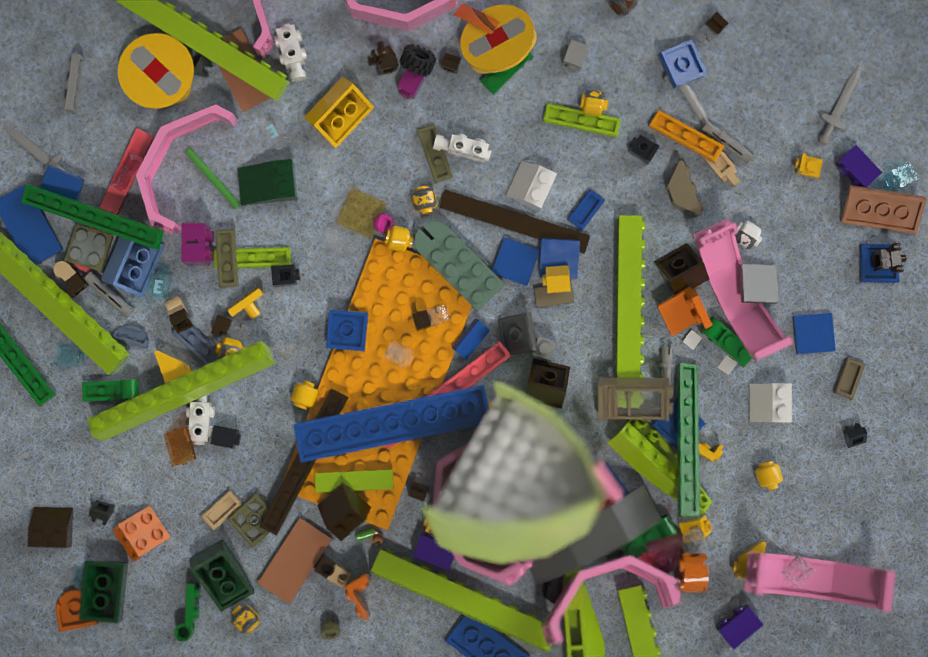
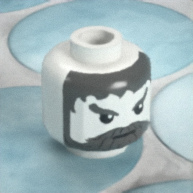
(748, 234)

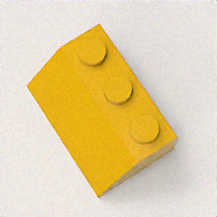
(339, 112)

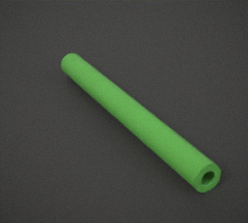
(212, 178)

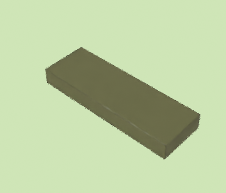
(436, 159)
(227, 258)

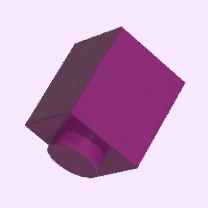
(410, 84)

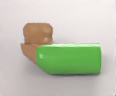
(370, 534)

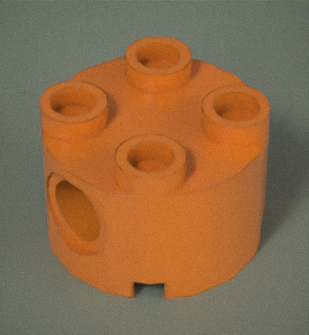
(692, 572)

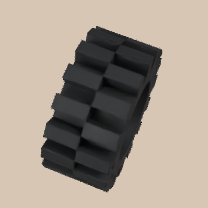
(417, 60)

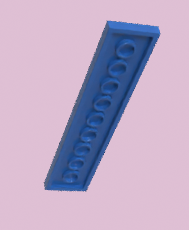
(391, 423)

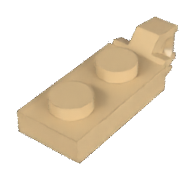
(724, 169)

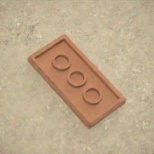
(244, 93)
(883, 209)
(294, 560)

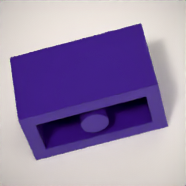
(858, 167)
(429, 551)
(739, 626)

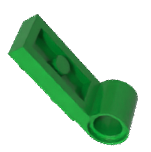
(497, 80)
(726, 341)
(109, 390)
(660, 530)
(192, 611)

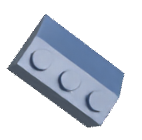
(131, 266)

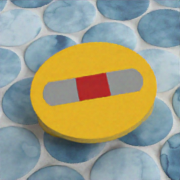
(502, 48)
(156, 71)

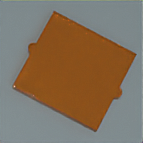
(180, 446)

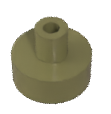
(330, 630)

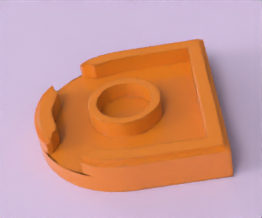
(68, 611)

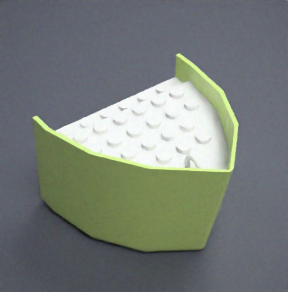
(518, 486)

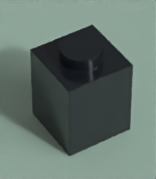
(225, 437)

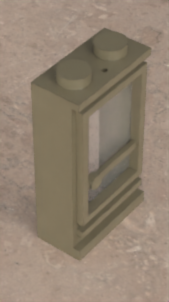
(634, 398)

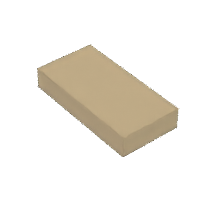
(221, 510)

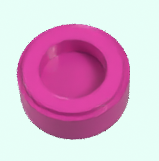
(382, 222)

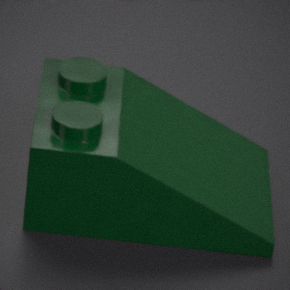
(267, 182)
(221, 575)

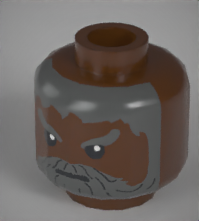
(622, 6)

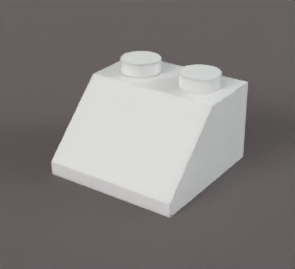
(531, 184)
(770, 402)

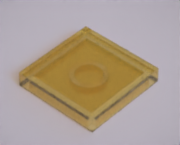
(360, 213)

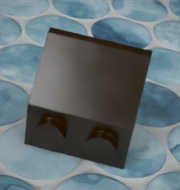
(682, 269)
(548, 383)
(343, 511)
(50, 527)

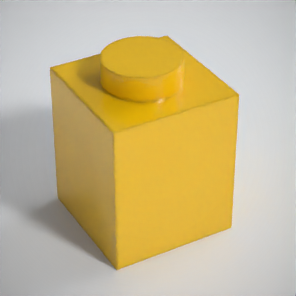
(557, 279)

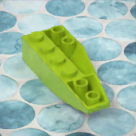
(652, 458)
(581, 625)

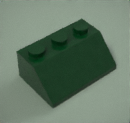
(103, 591)

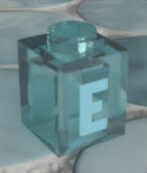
(160, 285)

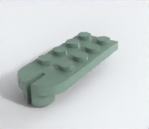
(457, 264)

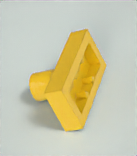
(247, 304)

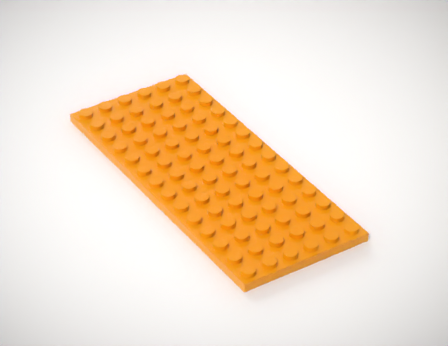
(390, 292)

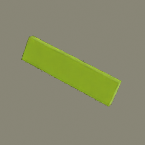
(578, 120)
(260, 257)
(355, 480)

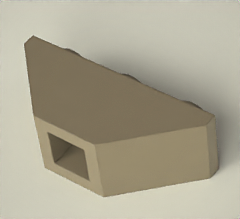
(682, 191)

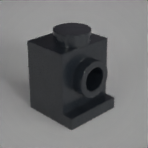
(644, 155)
(278, 273)

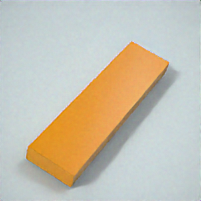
(686, 136)

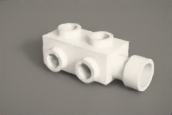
(291, 45)
(467, 146)
(202, 422)

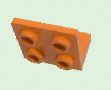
(683, 311)
(141, 533)
(359, 583)

